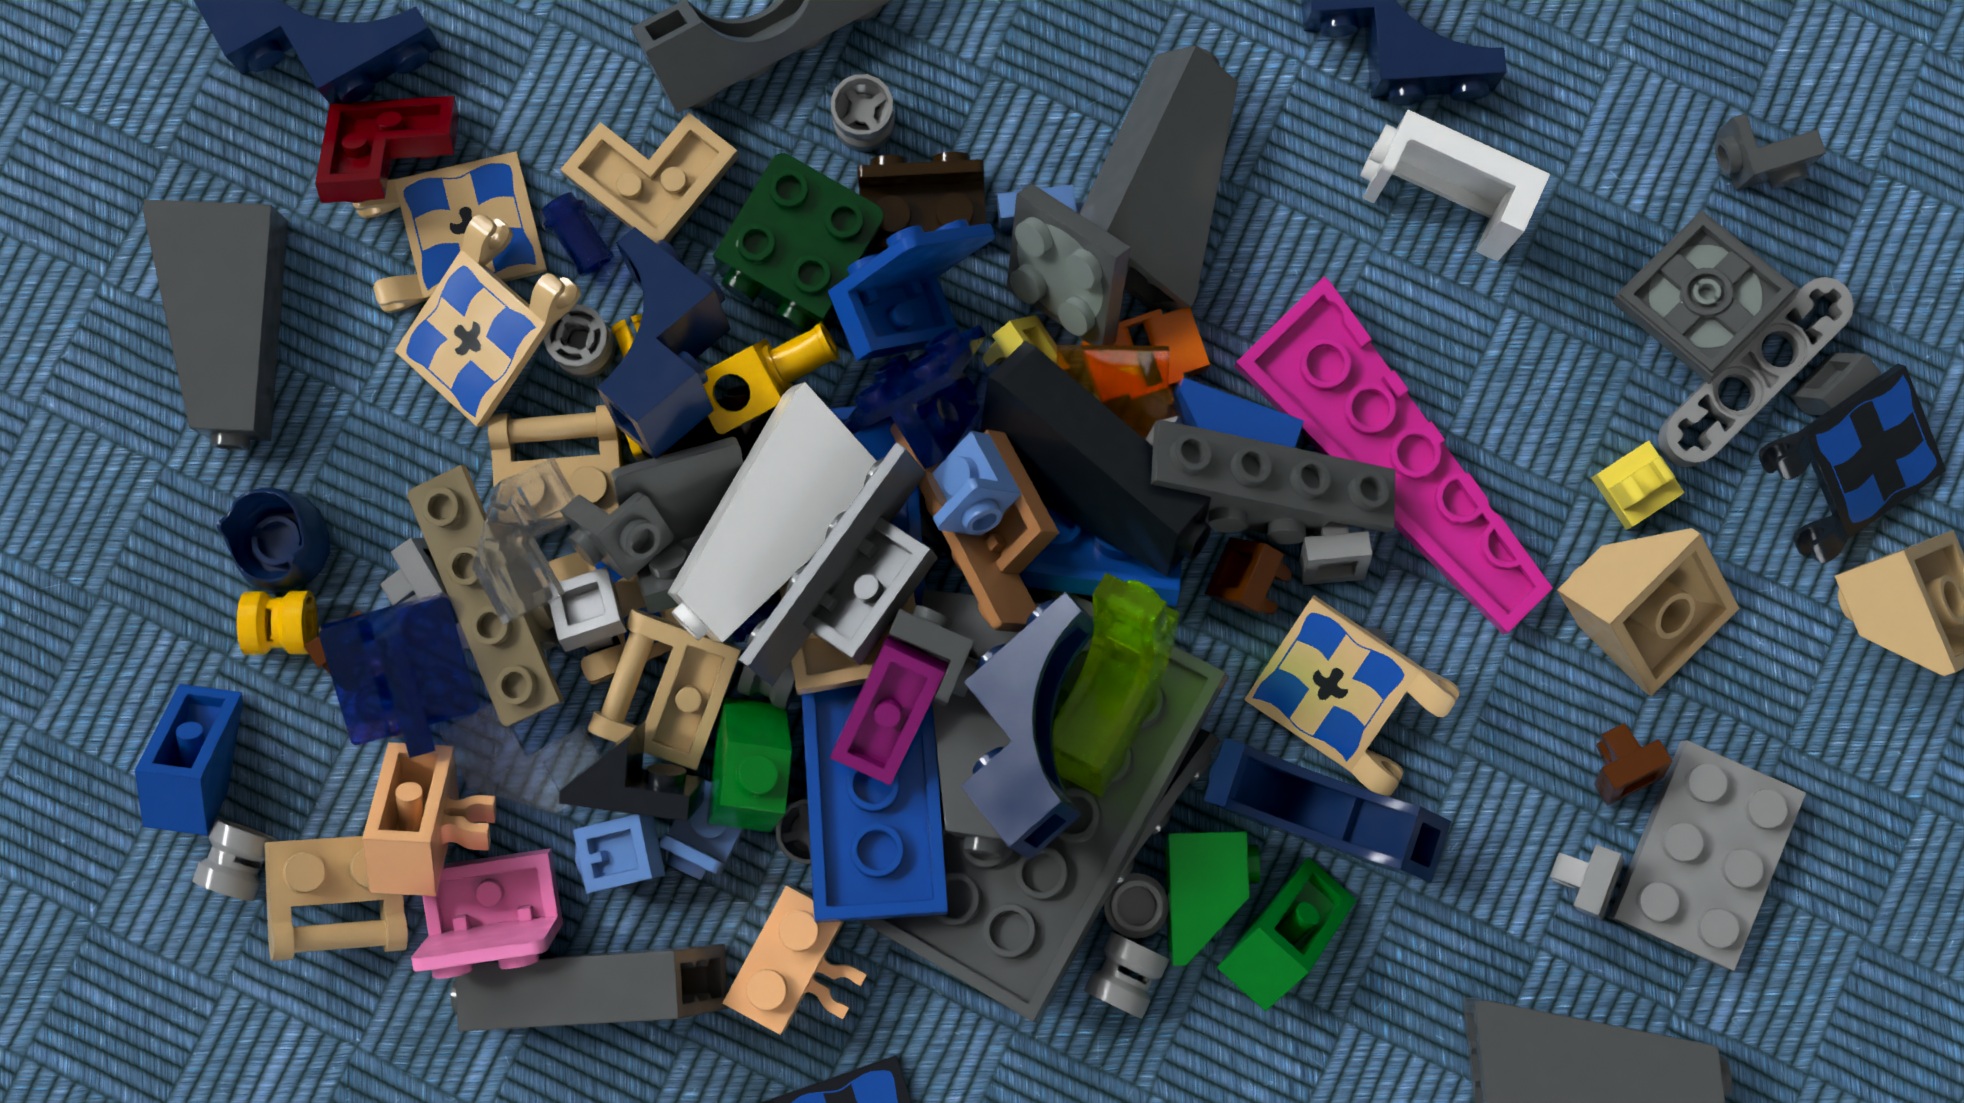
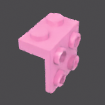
(490, 912)

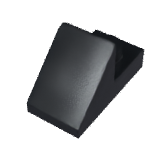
(621, 785)

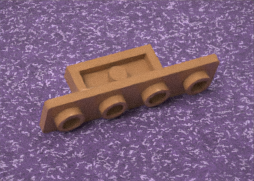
(1001, 554)

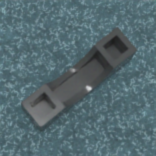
(704, 53)

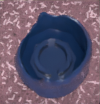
(276, 539)

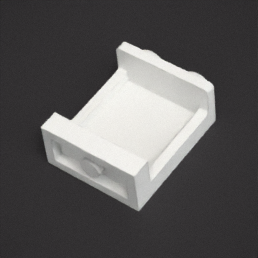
(1460, 172)

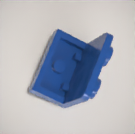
(894, 297)

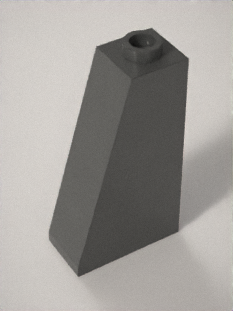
(1166, 175)
(222, 311)
(966, 728)
(593, 989)
(1561, 1058)

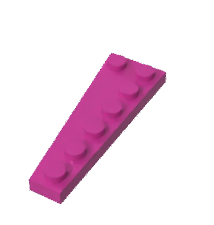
(1355, 408)

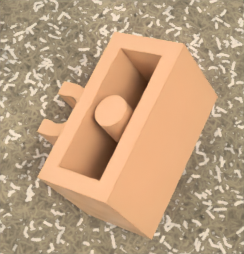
(416, 818)
(785, 965)

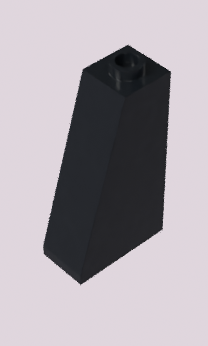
(1091, 462)

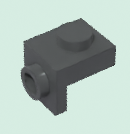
(1778, 162)
(619, 540)
(930, 634)

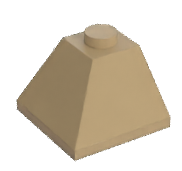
(1911, 602)
(1650, 603)

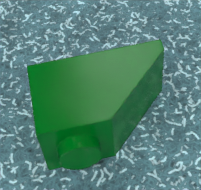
(750, 766)
(1205, 886)
(1287, 935)

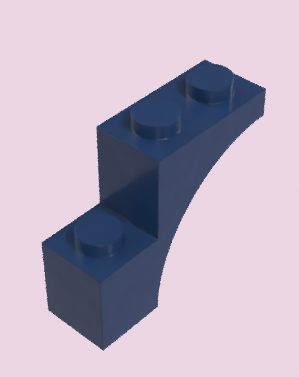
(1404, 55)
(339, 56)
(659, 384)
(1019, 687)
(1326, 811)

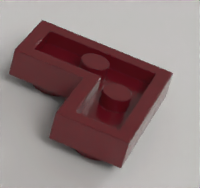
(368, 134)

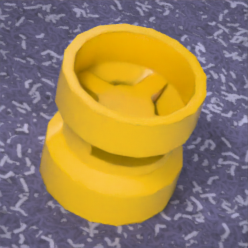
(276, 622)

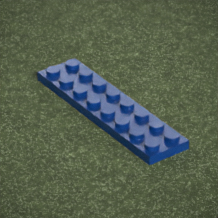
(873, 841)

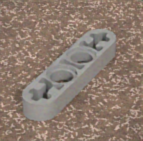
(1758, 375)

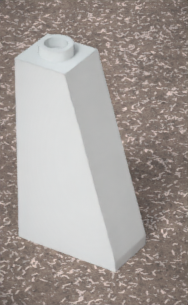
(771, 515)

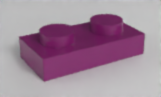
(888, 710)

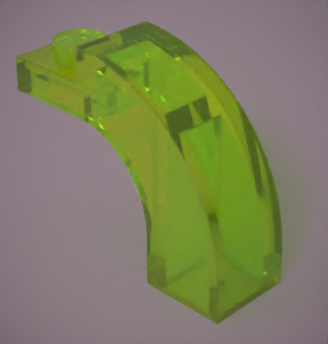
(1116, 684)

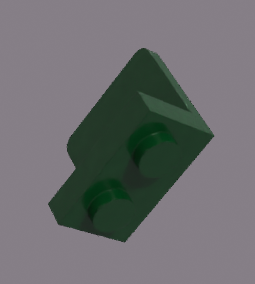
(796, 242)

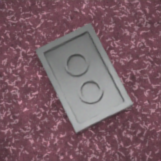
(1707, 855)

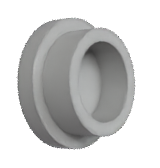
(1137, 906)

